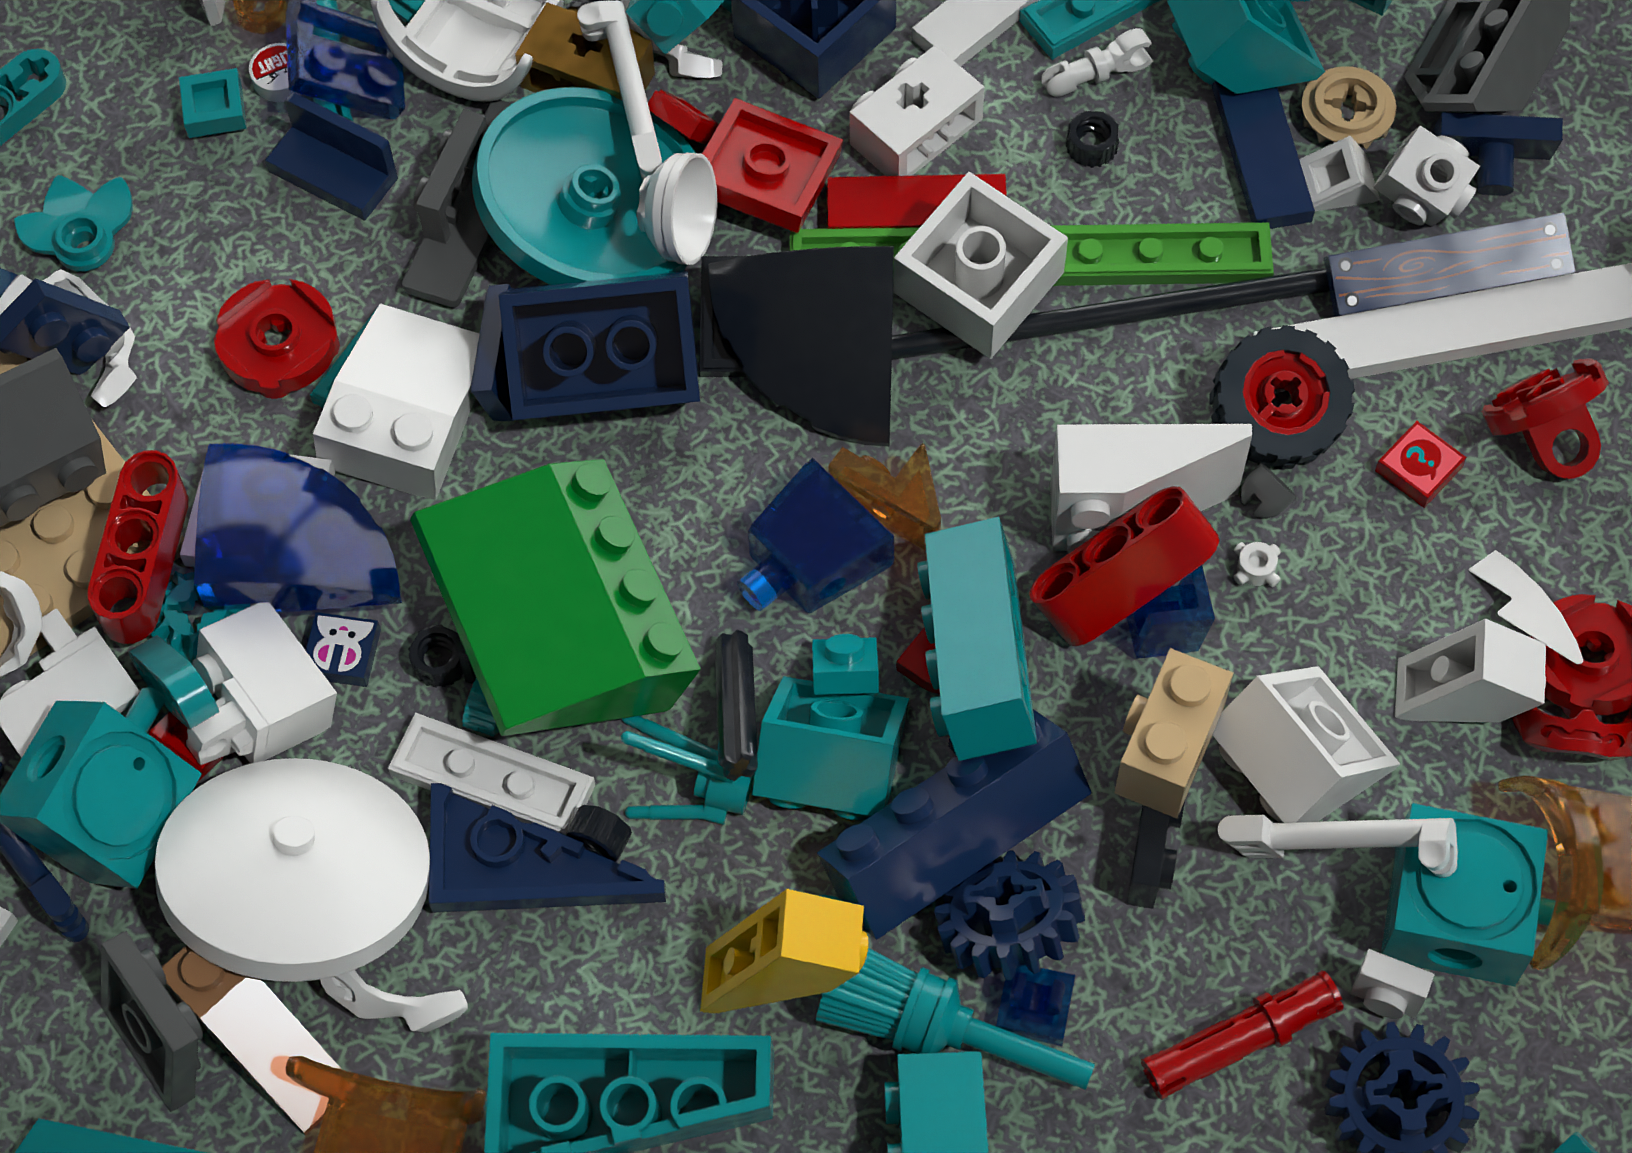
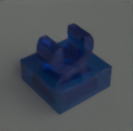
(1036, 1004)

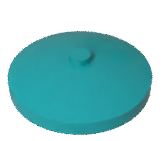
(565, 184)

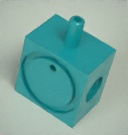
(97, 789)
(1480, 916)

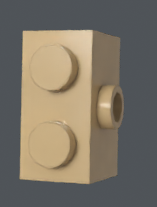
(1171, 732)

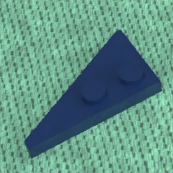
(499, 863)

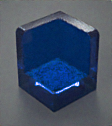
(1173, 619)

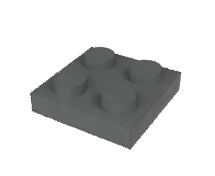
(150, 1023)

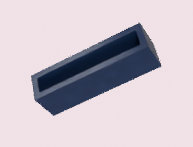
(952, 827)

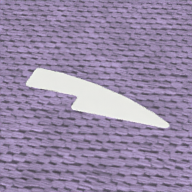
(1529, 607)

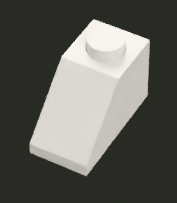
(1472, 676)

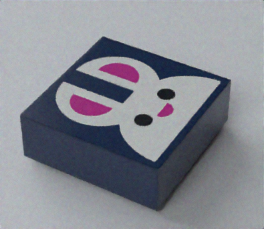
(344, 647)

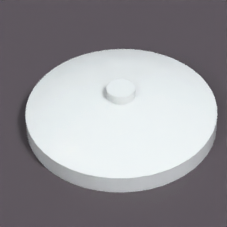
(292, 869)

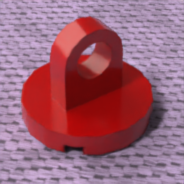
(1547, 406)

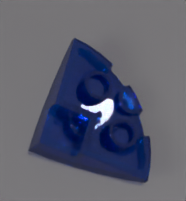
(286, 536)

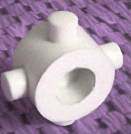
(1257, 564)

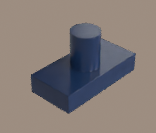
(1499, 141)

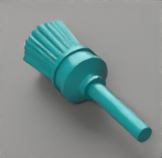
(927, 1014)

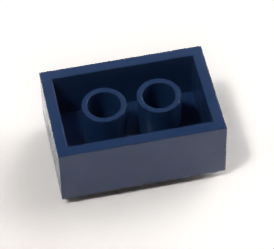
(599, 345)

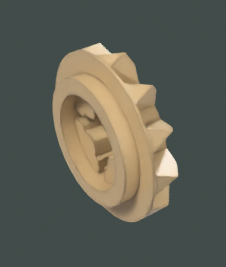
(1372, 103)

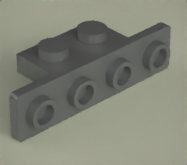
(448, 214)

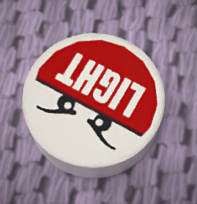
(270, 72)

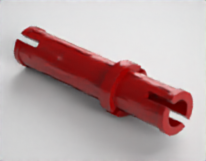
(1266, 1022)

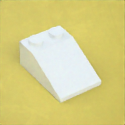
(400, 402)
(1115, 467)

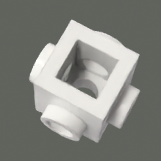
(1428, 178)

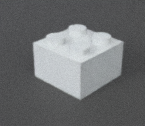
(979, 264)

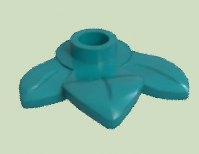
(76, 216)

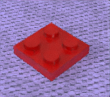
(770, 164)

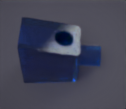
(814, 543)

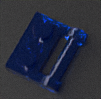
(341, 71)

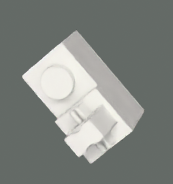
(75, 671)
(264, 686)

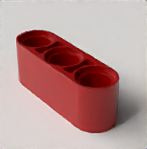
(1124, 566)
(143, 573)

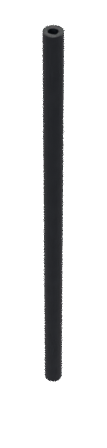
(1128, 310)

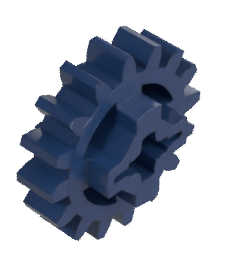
(1011, 915)
(1400, 1070)

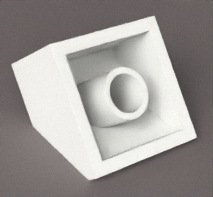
(1301, 745)

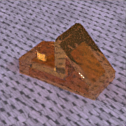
(899, 503)

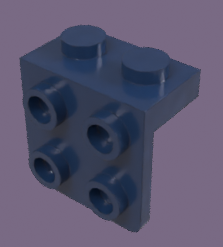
(59, 319)

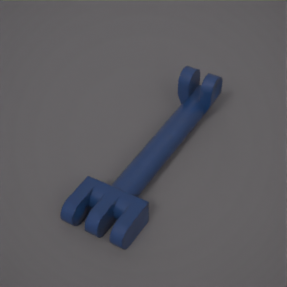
(42, 884)

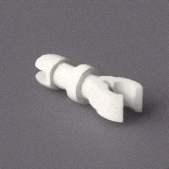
(1121, 55)

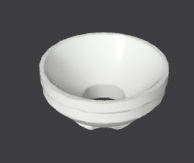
(679, 207)

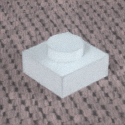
(1391, 986)

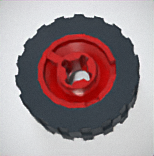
(1302, 367)

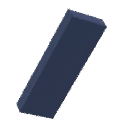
(1264, 156)

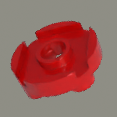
(284, 366)
(1593, 686)

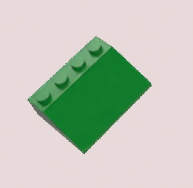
(556, 599)

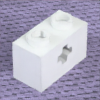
(916, 114)

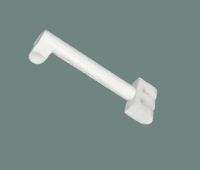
(609, 21)
(1261, 838)

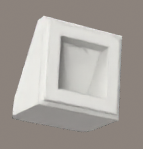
(1339, 176)

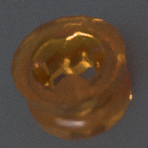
(260, 21)

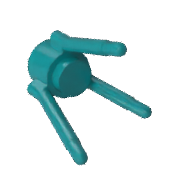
(719, 792)

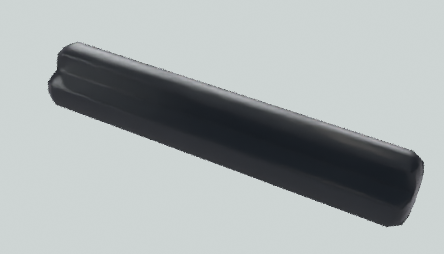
(735, 705)

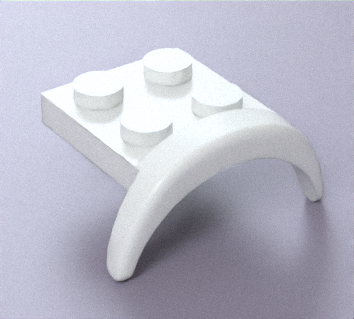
(463, 43)

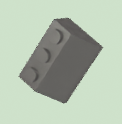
(44, 437)

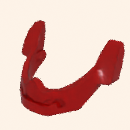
(1576, 736)

